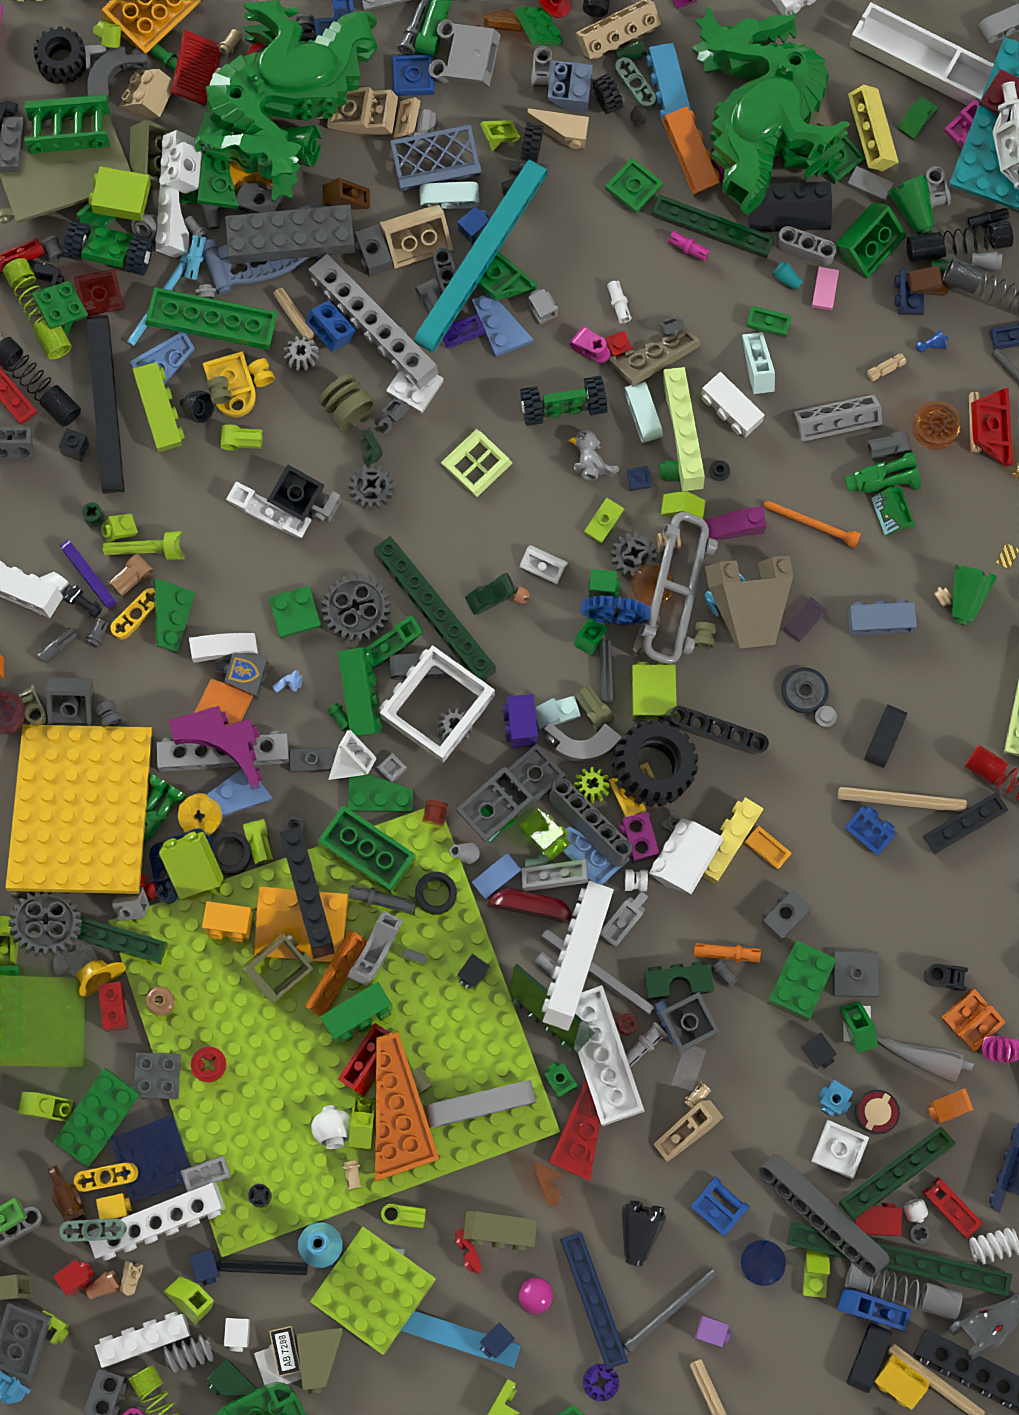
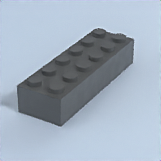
(290, 234)

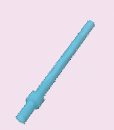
(169, 286)

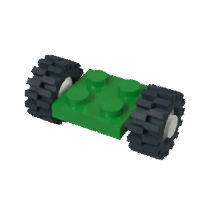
(107, 247)
(564, 402)

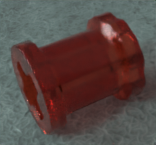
(623, 1018)

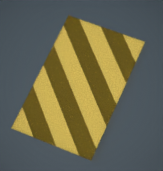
(1007, 556)

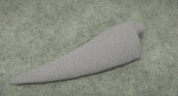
(934, 1060)

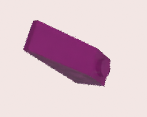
(737, 523)

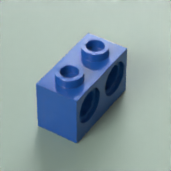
(330, 326)

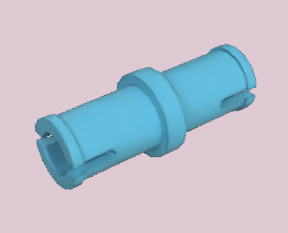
(195, 257)

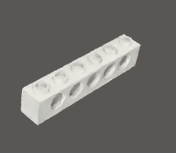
(208, 1194)

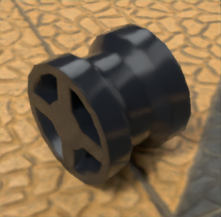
(257, 1193)

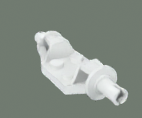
(1007, 134)

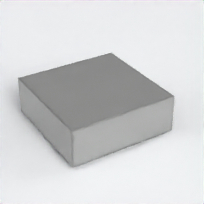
(392, 768)

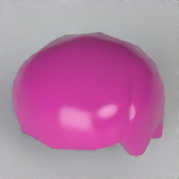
(535, 1295)

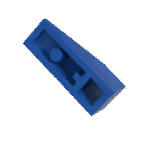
(874, 1309)

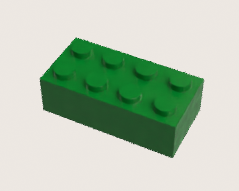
(367, 849)

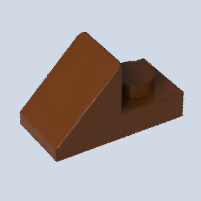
(928, 282)

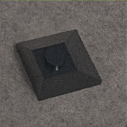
(295, 493)

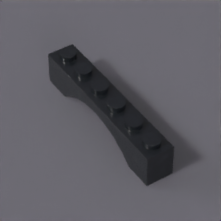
(307, 893)

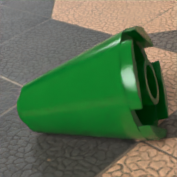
(307, 138)
(914, 203)
(969, 592)

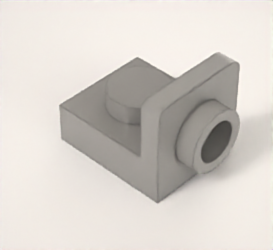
(329, 507)

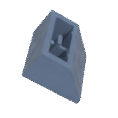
(570, 85)

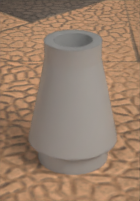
(990, 260)
(465, 852)

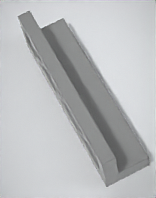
(839, 419)

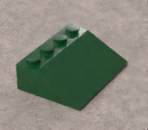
(532, 995)

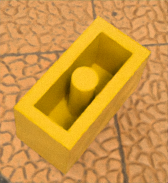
(902, 1382)

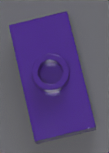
(463, 331)

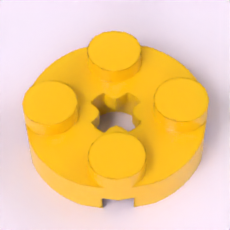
(207, 806)

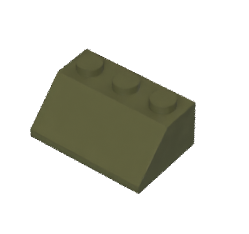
(147, 150)

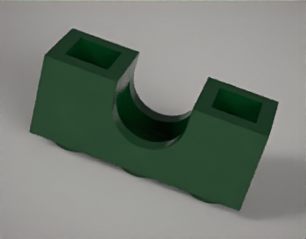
(696, 976)

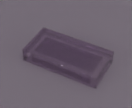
(805, 619)

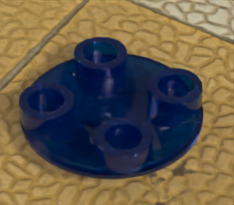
(763, 1262)

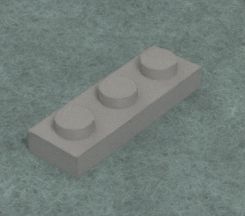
(555, 875)

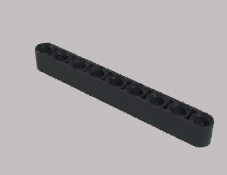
(105, 404)

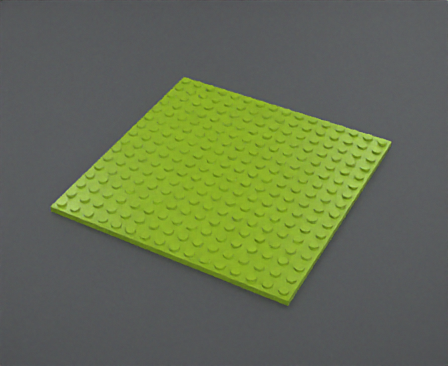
(288, 1065)

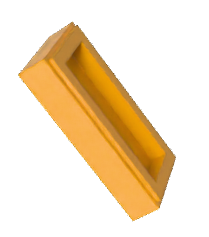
(767, 847)

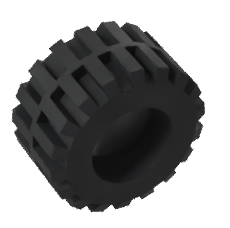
(58, 40)

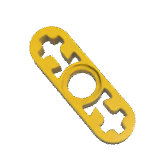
(136, 622)
(114, 1181)

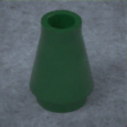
(632, 50)

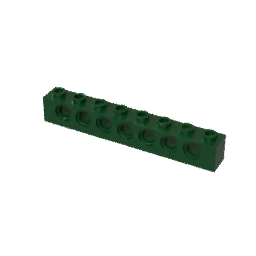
(434, 609)

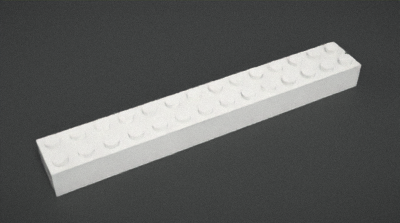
(921, 55)

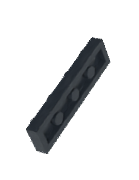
(965, 823)

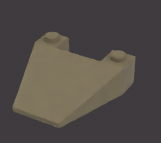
(752, 607)

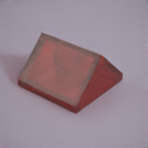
(99, 292)

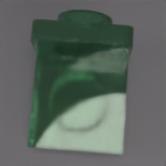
(370, 443)

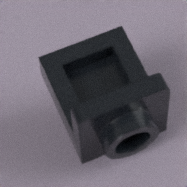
(48, 273)

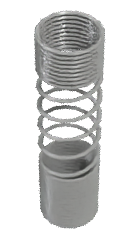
(934, 1298)

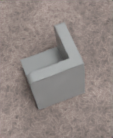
(93, 53)

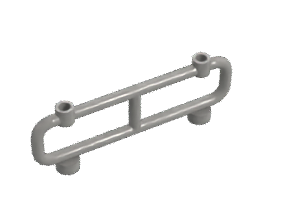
(705, 546)

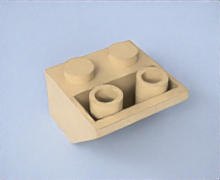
(147, 93)

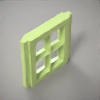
(464, 449)

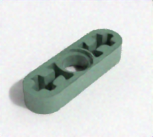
(634, 74)
(76, 1237)

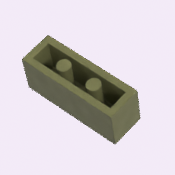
(500, 1230)

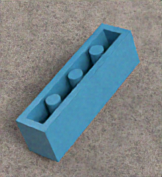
(667, 78)

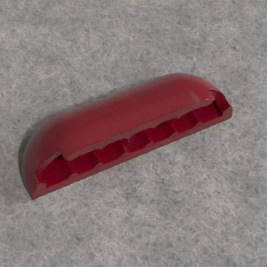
(531, 904)

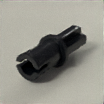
(988, 218)

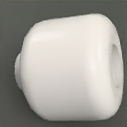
(915, 1210)

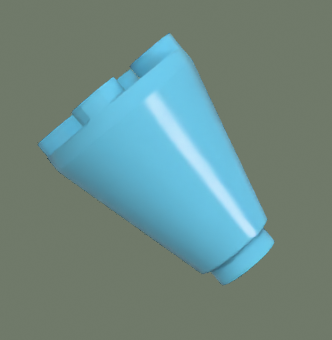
(330, 1248)

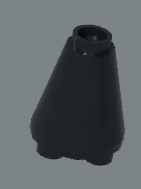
(640, 1230)

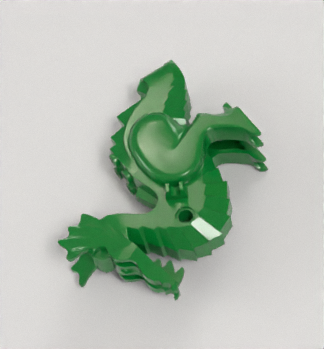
(284, 82)
(769, 112)

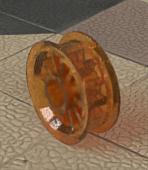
(933, 442)

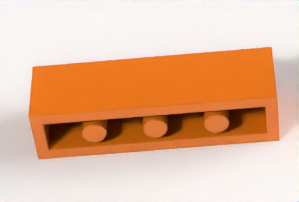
(691, 150)

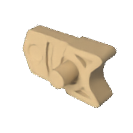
(130, 1278)

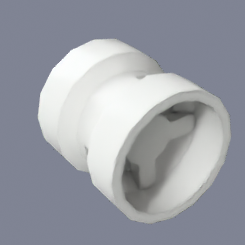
(641, 880)

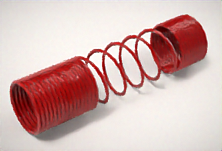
(990, 767)

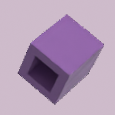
(712, 1332)

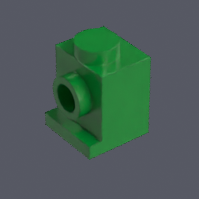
(560, 1088)

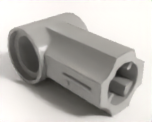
(425, 124)

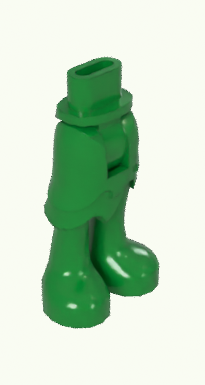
(874, 477)
(155, 819)

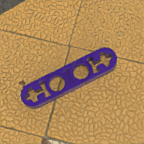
(88, 574)

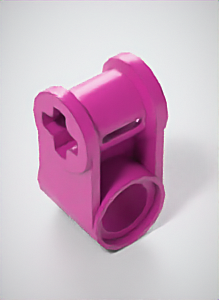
(590, 345)

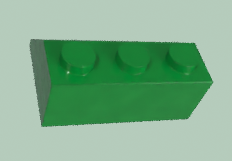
(870, 239)

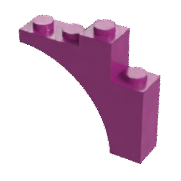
(234, 740)

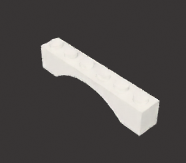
(172, 233)

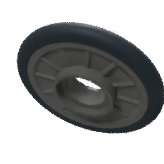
(795, 699)

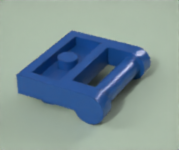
(714, 1212)

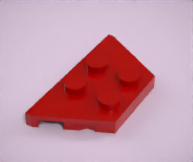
(993, 426)

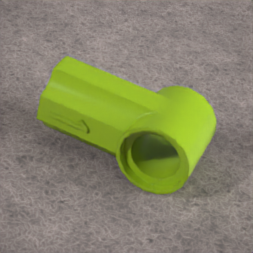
(108, 34)
(234, 438)
(257, 836)
(406, 1216)

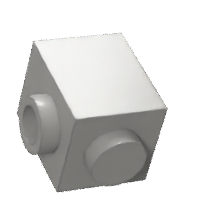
(130, 905)

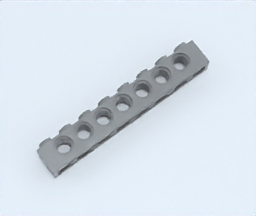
(328, 269)

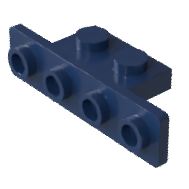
(1009, 1176)

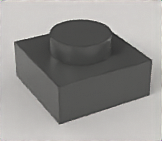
(671, 326)

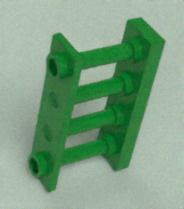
(67, 108)

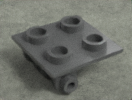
(157, 1075)

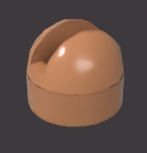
(519, 596)

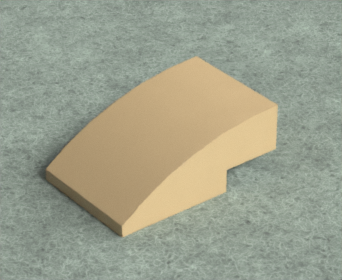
(366, 112)

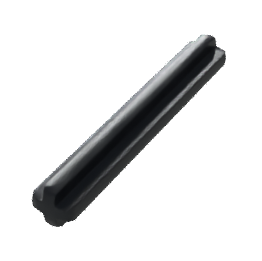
(264, 1267)

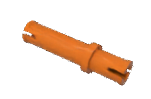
(726, 952)

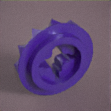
(596, 1392)

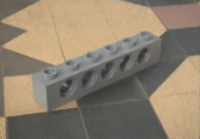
(190, 761)

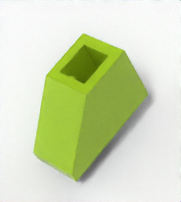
(45, 1106)
(362, 1123)
(189, 1298)

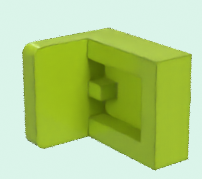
(119, 527)

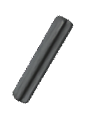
(606, 671)

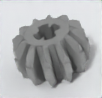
(301, 346)
(445, 723)

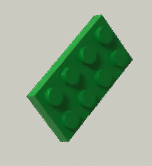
(97, 1117)

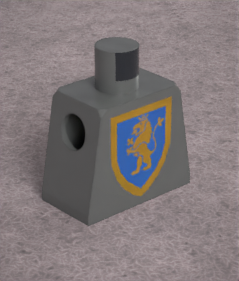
(244, 672)

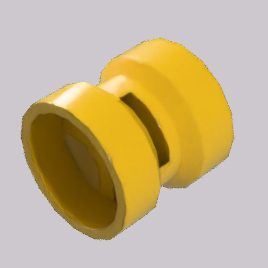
(261, 372)

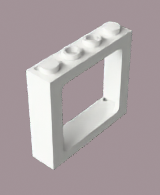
(428, 659)

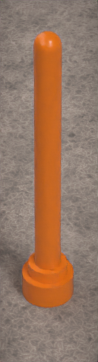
(850, 538)

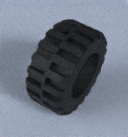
(673, 745)

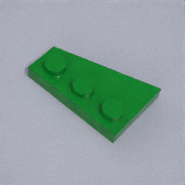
(172, 612)

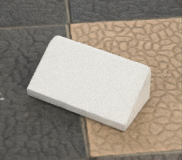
(543, 564)

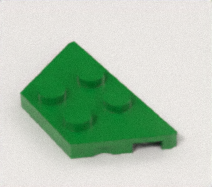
(505, 279)

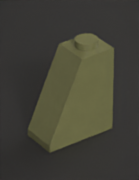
(317, 1357)

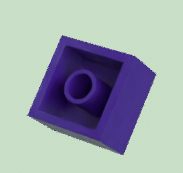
(521, 719)

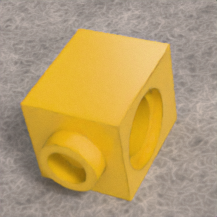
(114, 1207)

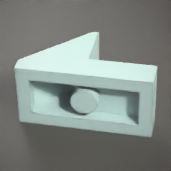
(556, 712)

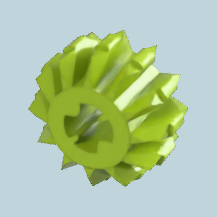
(589, 778)

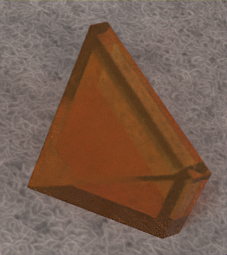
(503, 20)

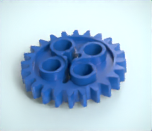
(627, 611)

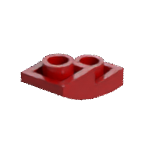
(472, 1260)

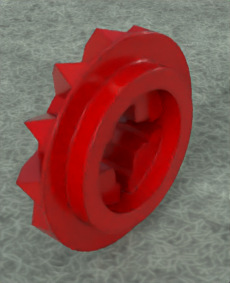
(208, 1053)

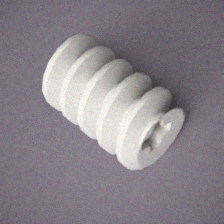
(994, 1245)

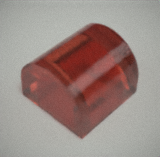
(435, 812)

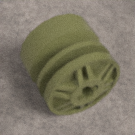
(346, 401)

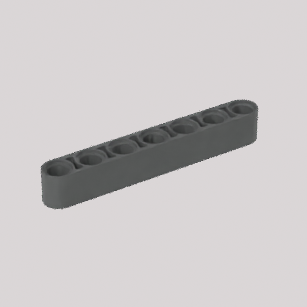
(823, 1215)

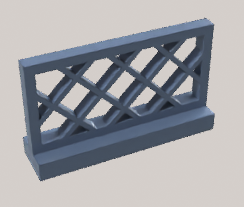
(441, 175)

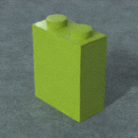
(120, 193)
(653, 690)
(191, 864)

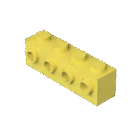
(873, 128)
(734, 835)

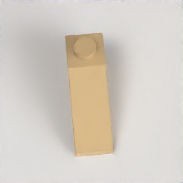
(565, 128)
(688, 1129)

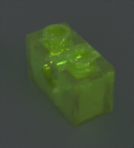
(545, 834)

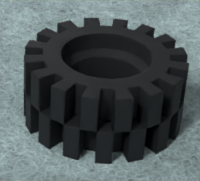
(607, 93)
(531, 142)

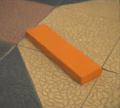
(336, 974)

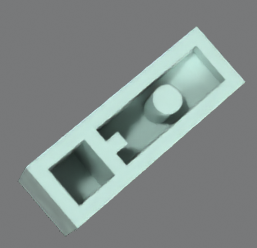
(759, 363)

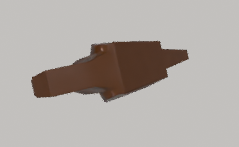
(67, 1198)

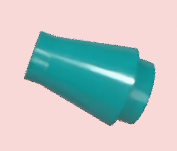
(786, 275)

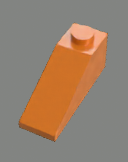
(950, 1107)

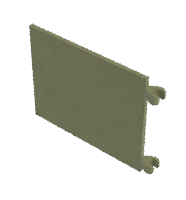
(60, 177)

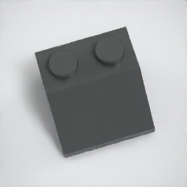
(70, 701)
(690, 1022)

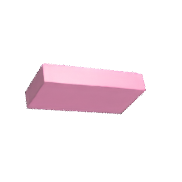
(825, 288)

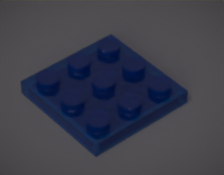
(157, 1154)

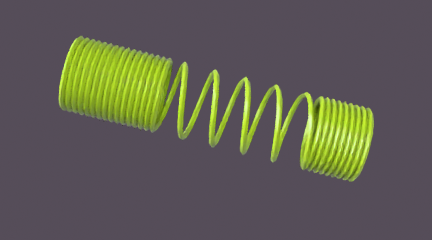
(52, 341)
(145, 1383)

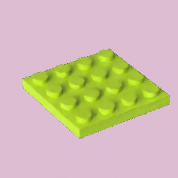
(373, 1290)

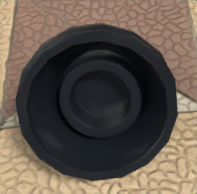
(197, 406)

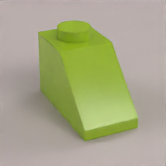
(8, 948)

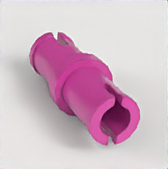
(689, 246)

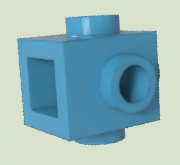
(842, 1096)

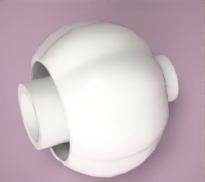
(331, 1127)

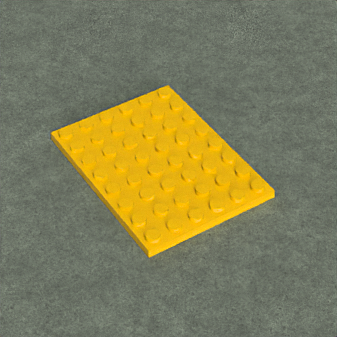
(80, 809)

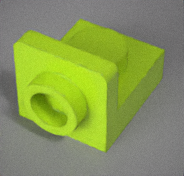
(60, 1326)

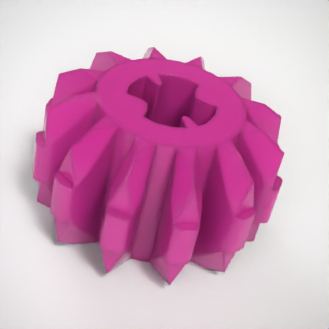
(1000, 1049)

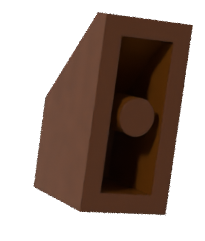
(346, 193)

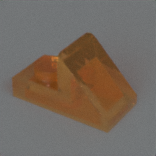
(545, 1176)

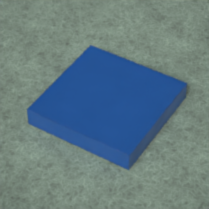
(412, 75)

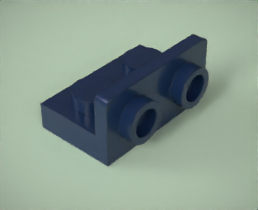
(907, 302)

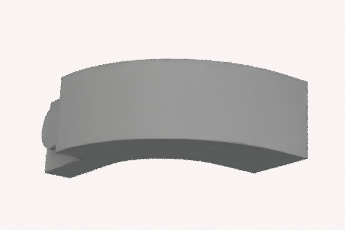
(583, 751)
(376, 949)

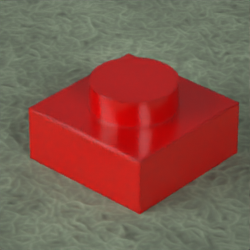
(618, 344)

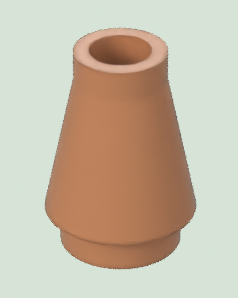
(105, 1284)

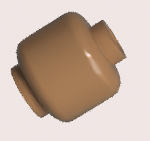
(165, 1007)

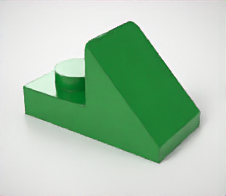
(917, 117)
(590, 636)

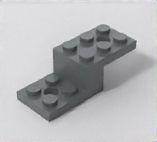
(510, 793)

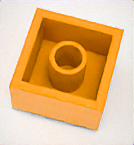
(228, 921)

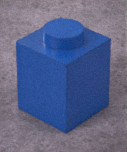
(473, 224)

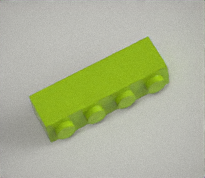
(157, 406)

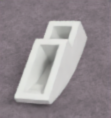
(222, 646)

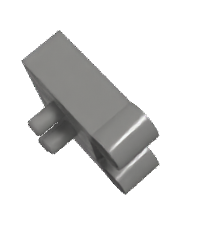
(470, 56)

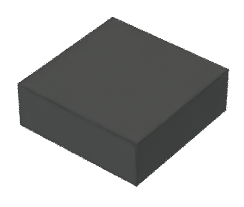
(415, 957)

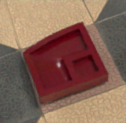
(994, 95)

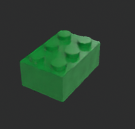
(801, 981)
(357, 1013)

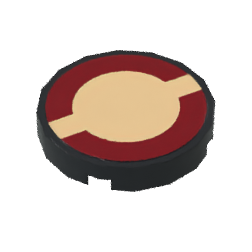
(877, 1112)

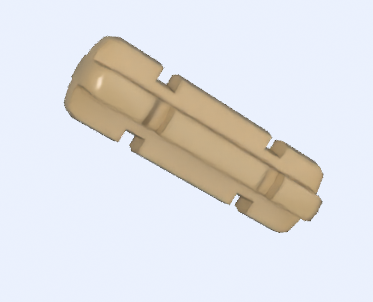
(886, 367)

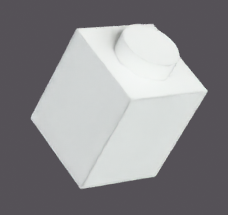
(237, 1334)

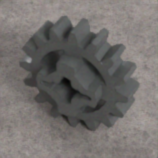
(366, 478)
(632, 547)

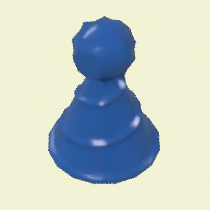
(935, 341)

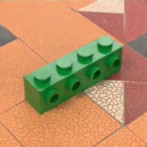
(359, 691)

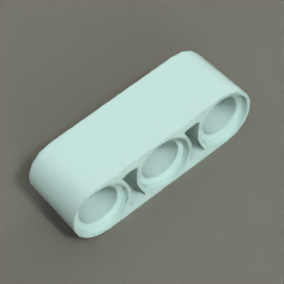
(449, 195)
(643, 412)

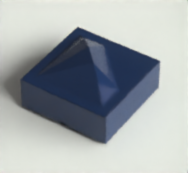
(638, 478)

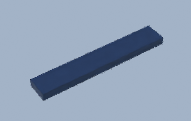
(594, 1300)

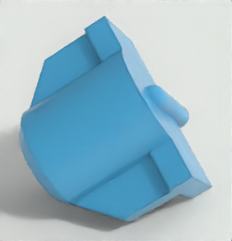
(11, 1389)

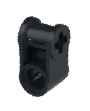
(950, 977)

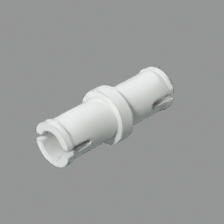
(619, 301)

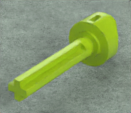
(168, 545)

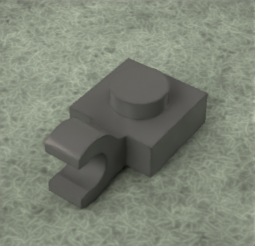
(392, 412)

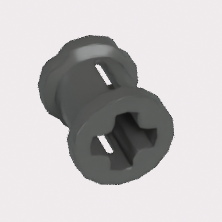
(53, 248)

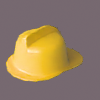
(98, 973)

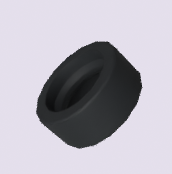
(232, 836)
(436, 876)

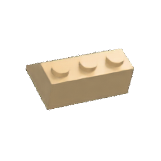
(416, 235)

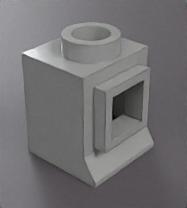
(542, 306)

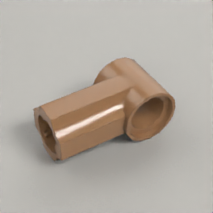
(135, 571)

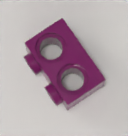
(645, 836)

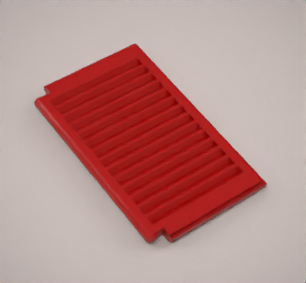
(195, 67)

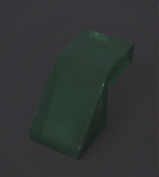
(490, 595)

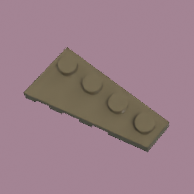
(654, 357)

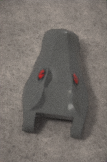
(988, 1325)

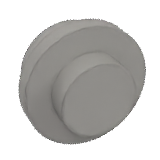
(206, 291)
(825, 716)

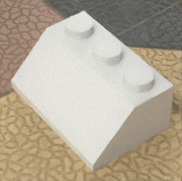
(685, 856)

